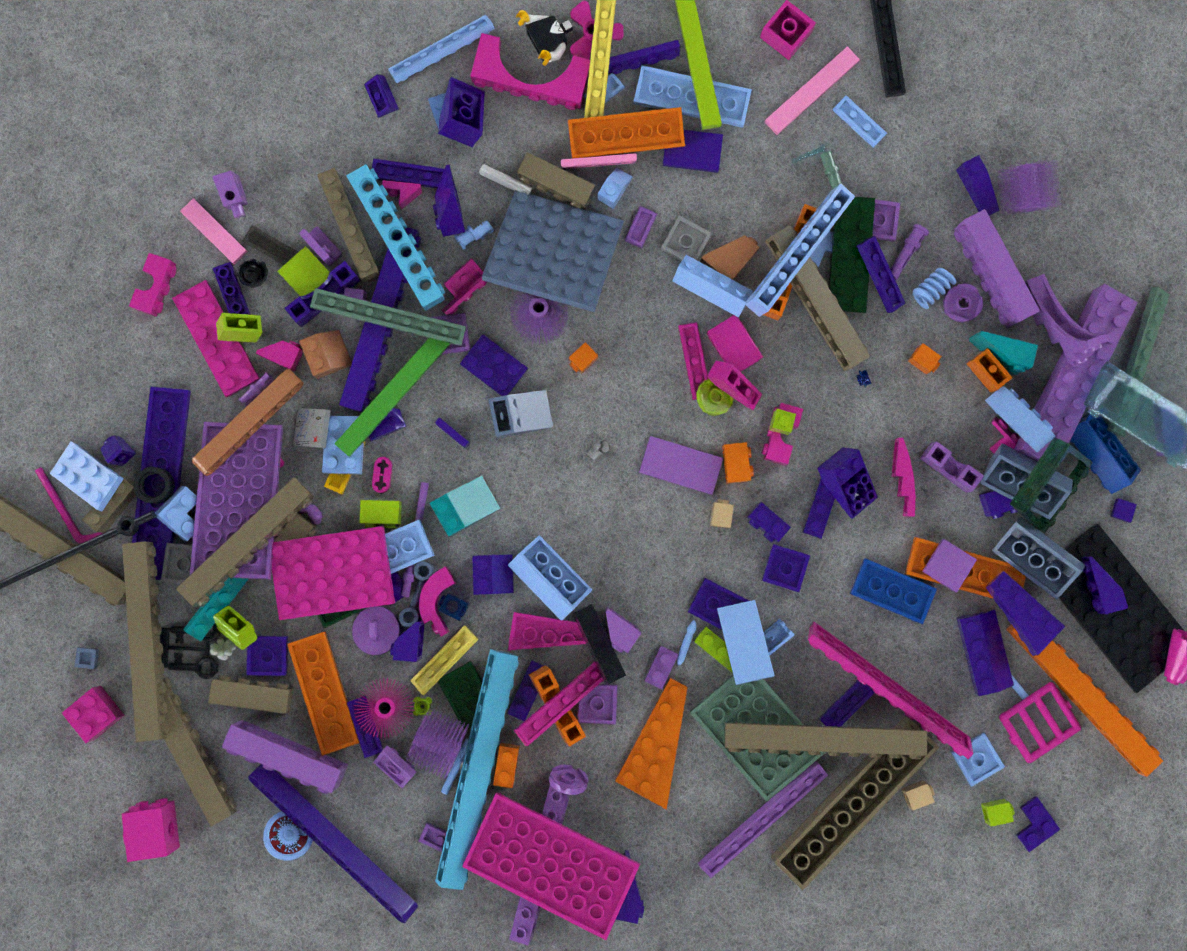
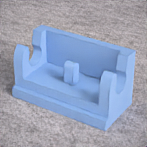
(777, 635)

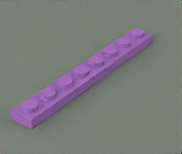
(762, 819)

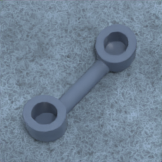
(410, 615)

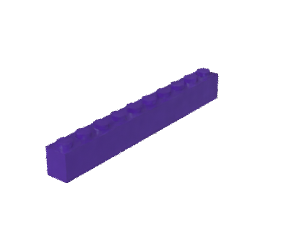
(374, 337)

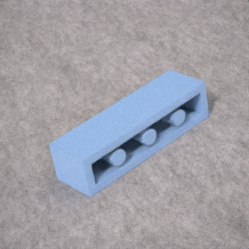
(712, 285)
(1020, 418)

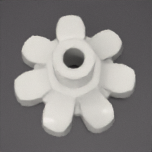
(222, 649)

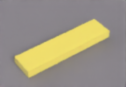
(444, 660)

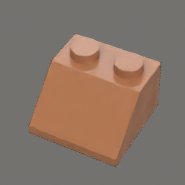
(325, 353)

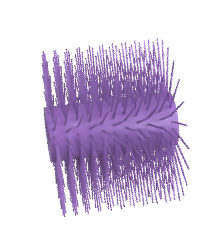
(1030, 187)
(539, 313)
(437, 743)

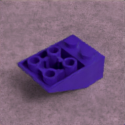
(848, 480)

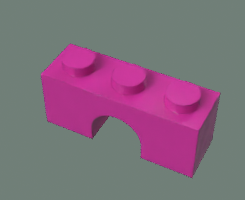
(151, 300)
(776, 449)

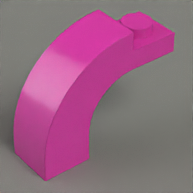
(429, 599)

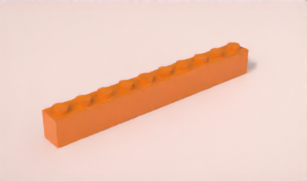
(1095, 706)

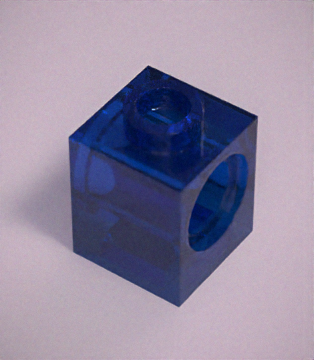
(462, 606)

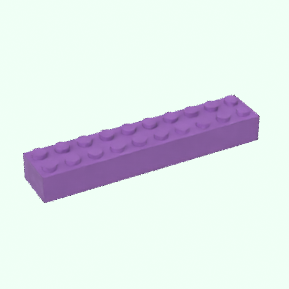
(1070, 383)

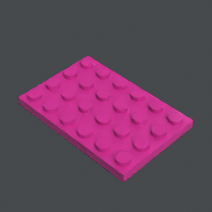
(332, 573)

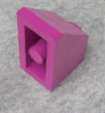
(283, 354)

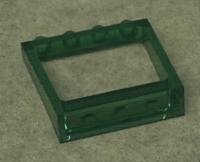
(1040, 477)

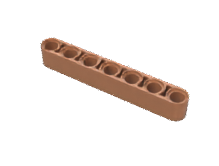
(247, 422)

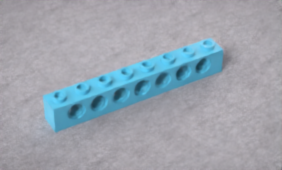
(359, 180)

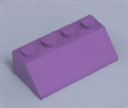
(621, 631)

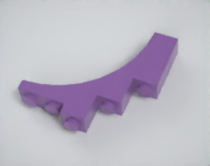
(1061, 328)

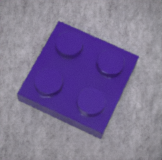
(785, 568)
(268, 656)

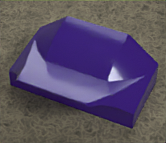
(391, 423)

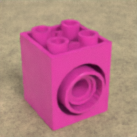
(150, 830)

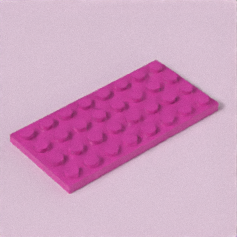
(551, 865)

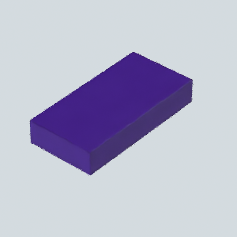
(452, 433)

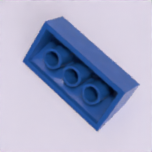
(1109, 456)

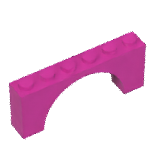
(564, 90)

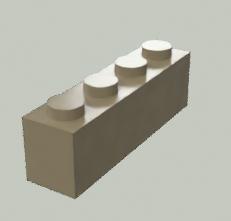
(555, 181)
(251, 695)

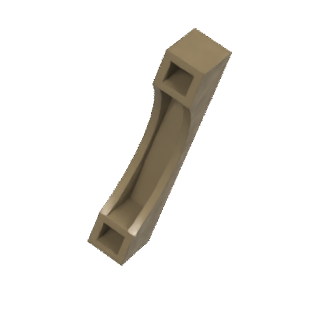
(349, 225)

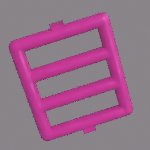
(1020, 708)

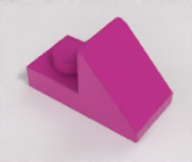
(407, 191)

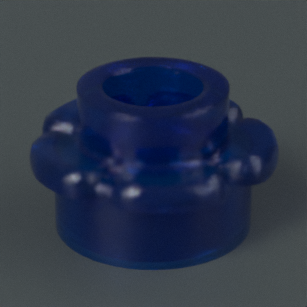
(863, 378)

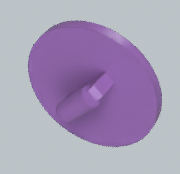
(375, 630)

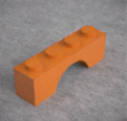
(548, 687)

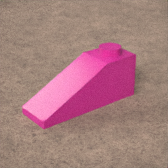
(734, 383)

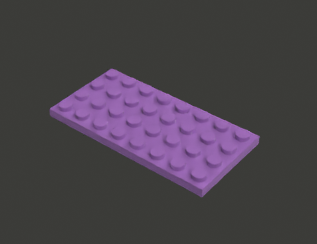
(235, 495)

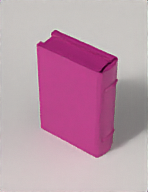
(734, 343)

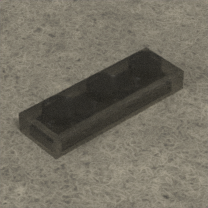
(268, 246)

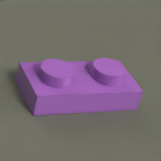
(661, 667)

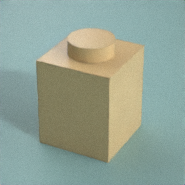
(721, 514)
(918, 795)

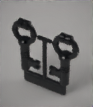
(178, 665)

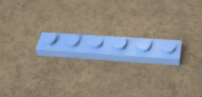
(440, 49)

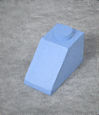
(614, 187)

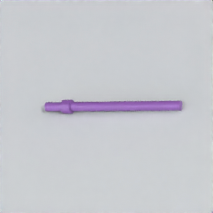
(408, 577)

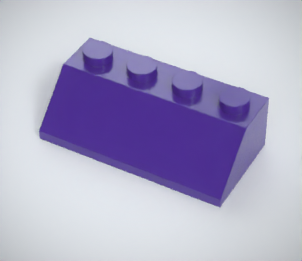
(985, 652)

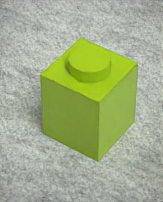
(782, 421)
(998, 812)

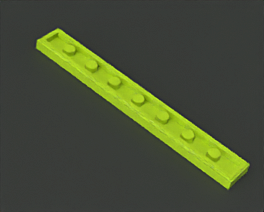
(698, 64)

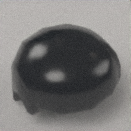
(247, 276)

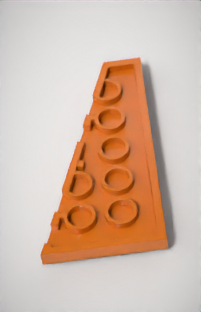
(653, 756)

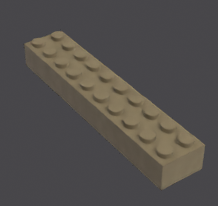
(846, 812)

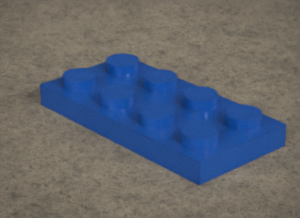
(893, 591)

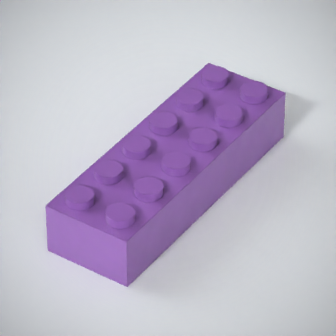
(995, 269)
(284, 756)

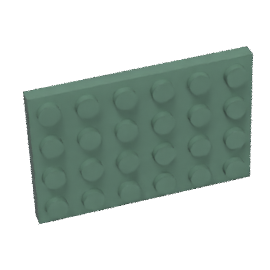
(753, 704)

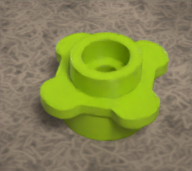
(418, 702)

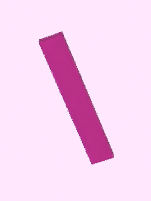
(559, 704)

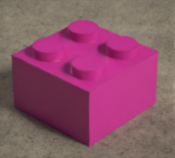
(787, 30)
(93, 714)

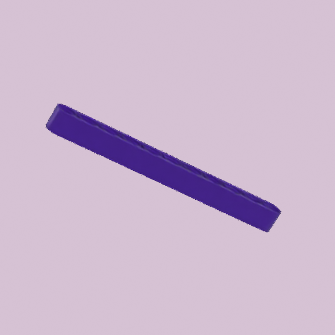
(334, 843)

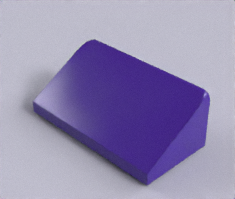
(381, 95)

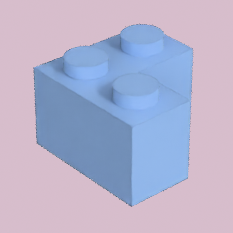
(174, 513)

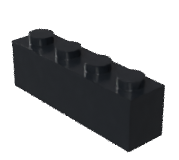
(598, 644)

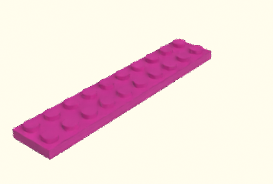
(895, 693)

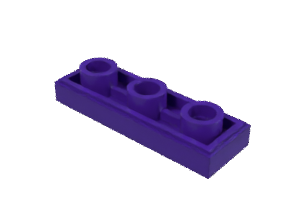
(226, 280)

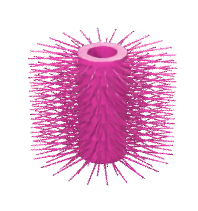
(380, 716)

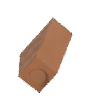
(731, 257)

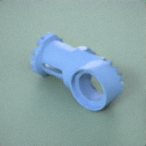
(476, 234)

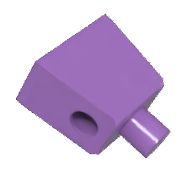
(227, 186)

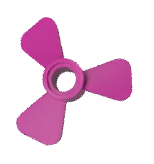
(582, 16)

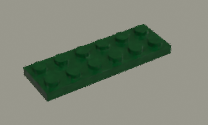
(848, 271)

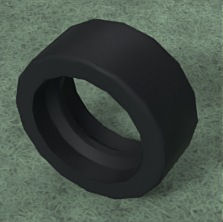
(139, 485)

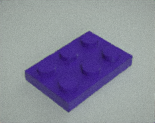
(493, 366)

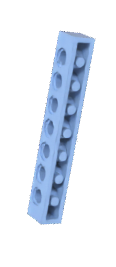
(799, 250)

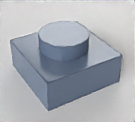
(86, 658)

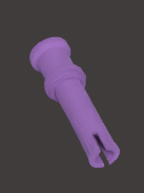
(911, 245)

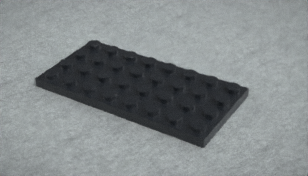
(1131, 638)

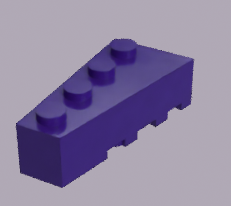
(1029, 618)

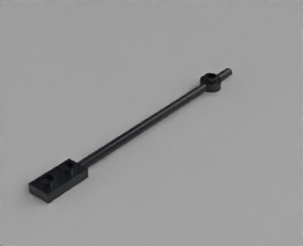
(122, 528)

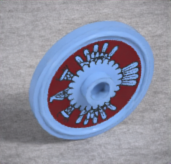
(284, 838)

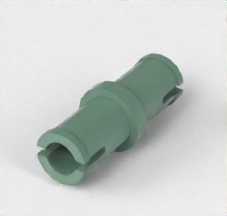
(831, 169)

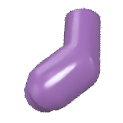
(314, 514)

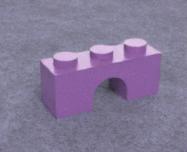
(959, 474)

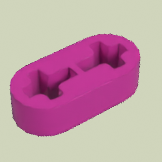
(386, 476)

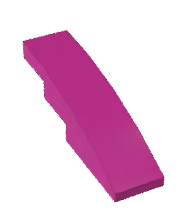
(903, 470)

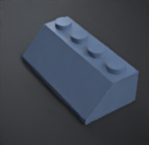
(1009, 471)
(1038, 558)

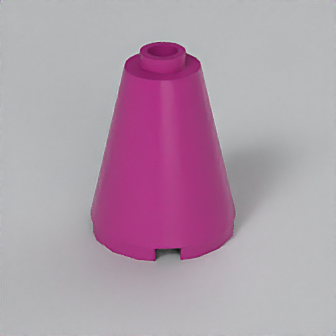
(1177, 658)

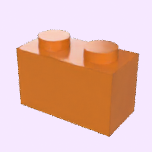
(989, 370)
(736, 462)
(506, 765)

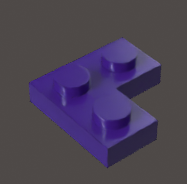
(1041, 825)

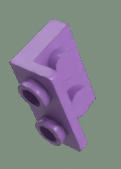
(321, 245)

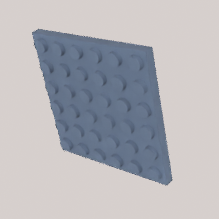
(553, 251)

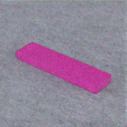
(693, 356)

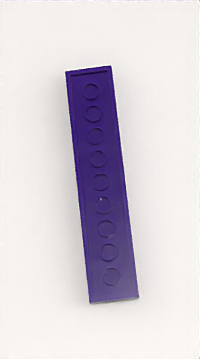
(162, 449)

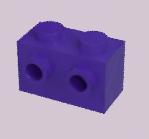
(766, 520)

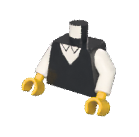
(546, 35)

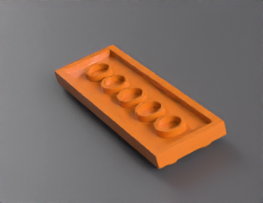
(626, 133)
(979, 577)
(323, 692)

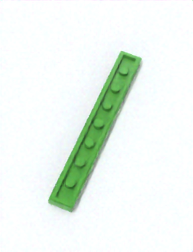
(390, 395)

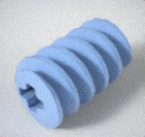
(932, 286)

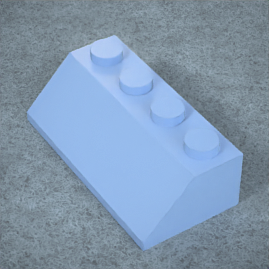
(550, 577)

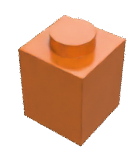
(582, 358)
(925, 359)

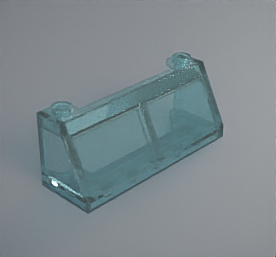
(1140, 413)

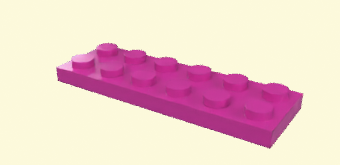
(225, 358)

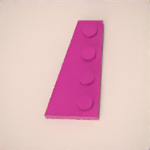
(539, 631)

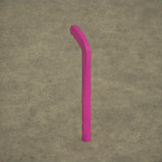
(78, 537)

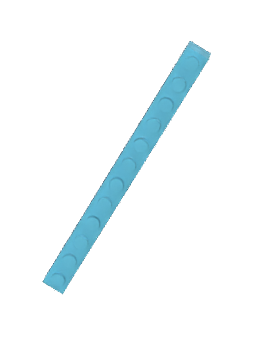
(476, 768)

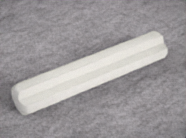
(504, 179)

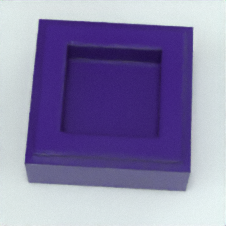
(1123, 510)

